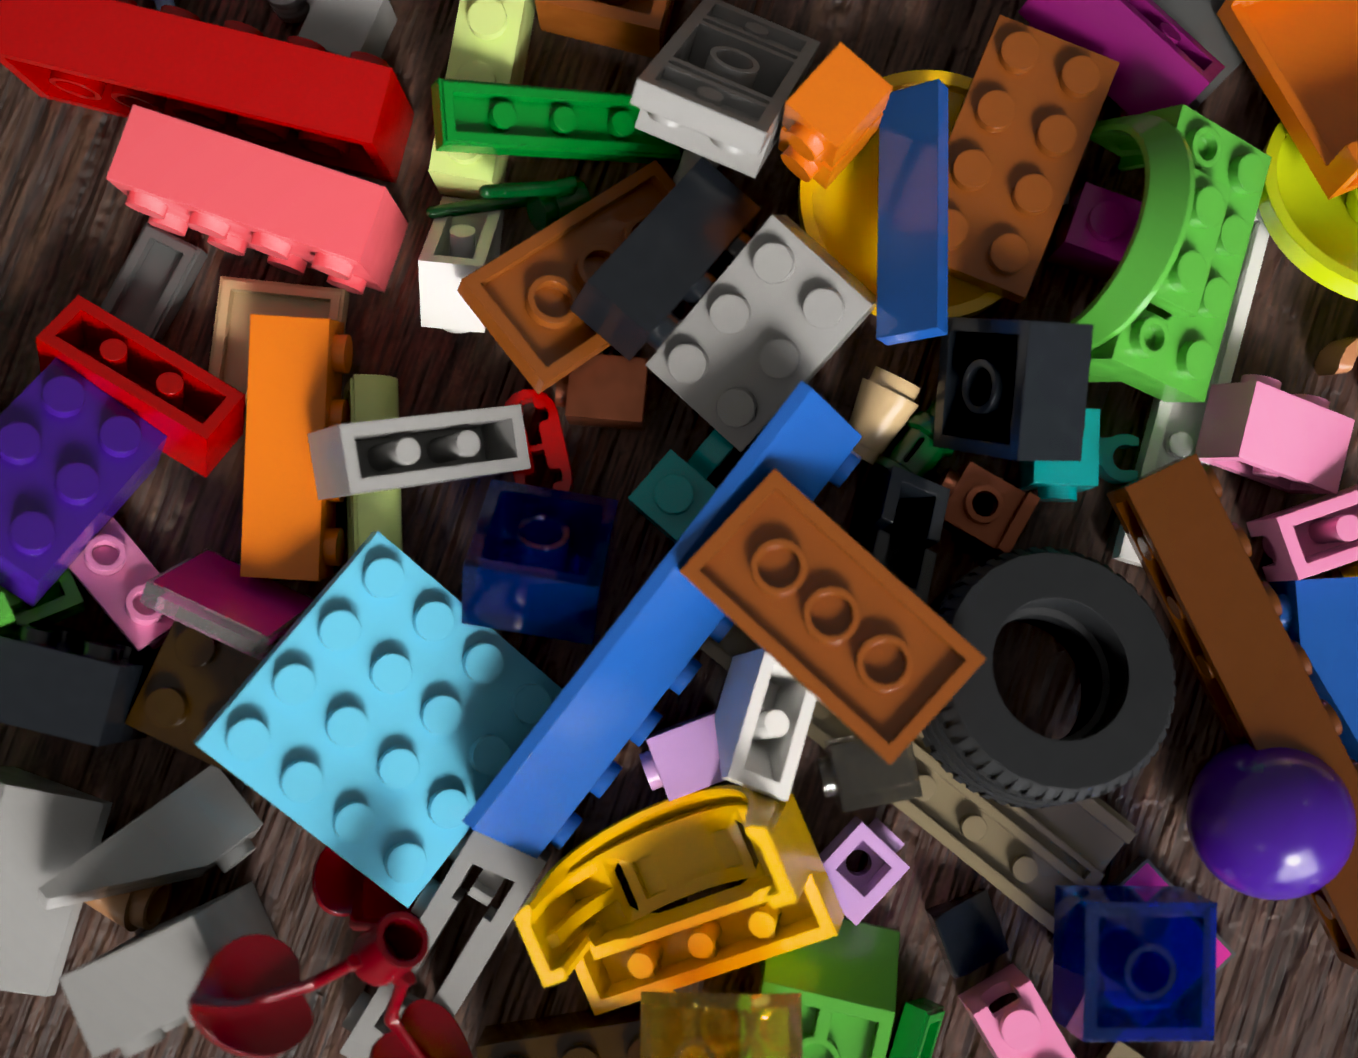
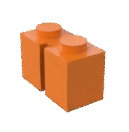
(832, 117)

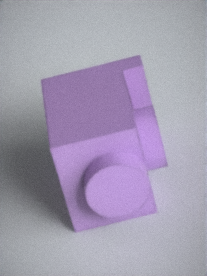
(863, 889)

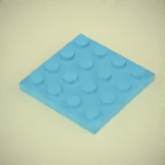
(381, 718)

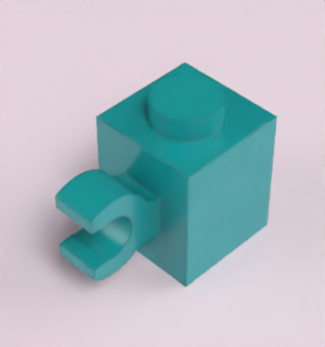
(1063, 479)
(679, 490)

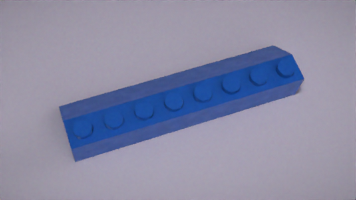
(649, 645)

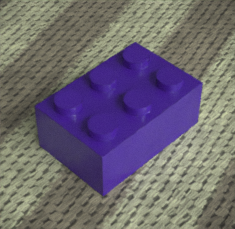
(63, 474)

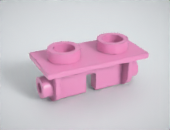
(115, 577)

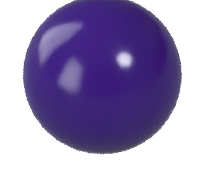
(1270, 821)

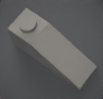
(169, 843)

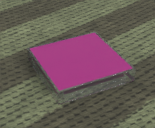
(216, 601)

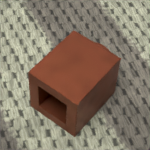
(605, 393)

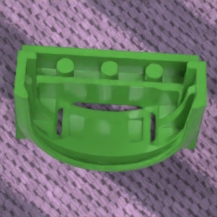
(1176, 282)

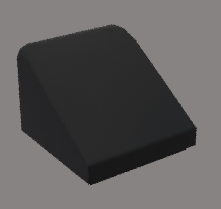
(967, 932)

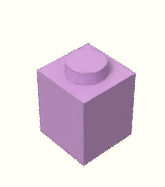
(683, 757)

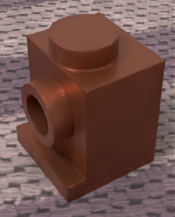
(1008, 517)

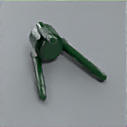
(544, 200)

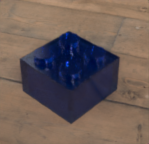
(539, 561)
(1134, 963)

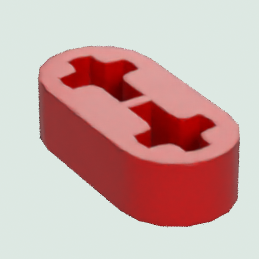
(552, 439)

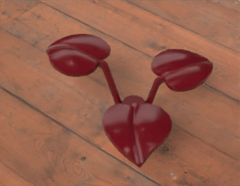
(254, 994)

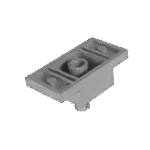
(722, 87)

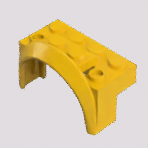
(667, 853)

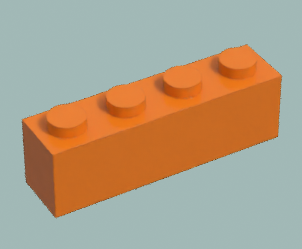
(291, 393)

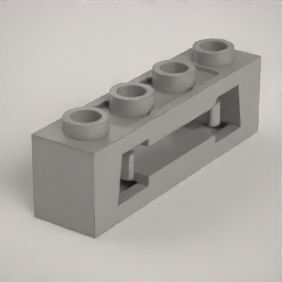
(435, 910)

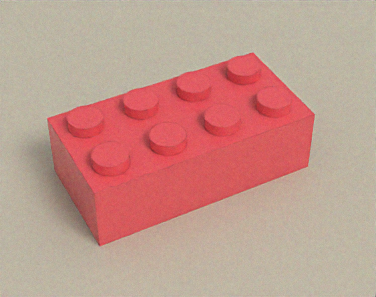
(258, 201)

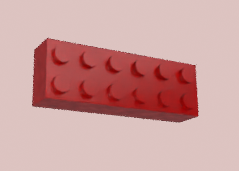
(213, 76)

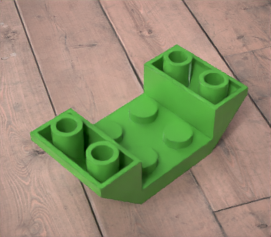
(844, 990)

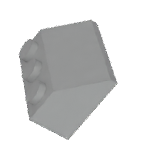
(40, 836)

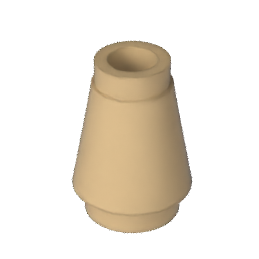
(881, 411)

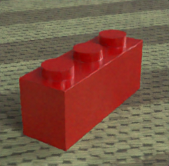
(169, 392)

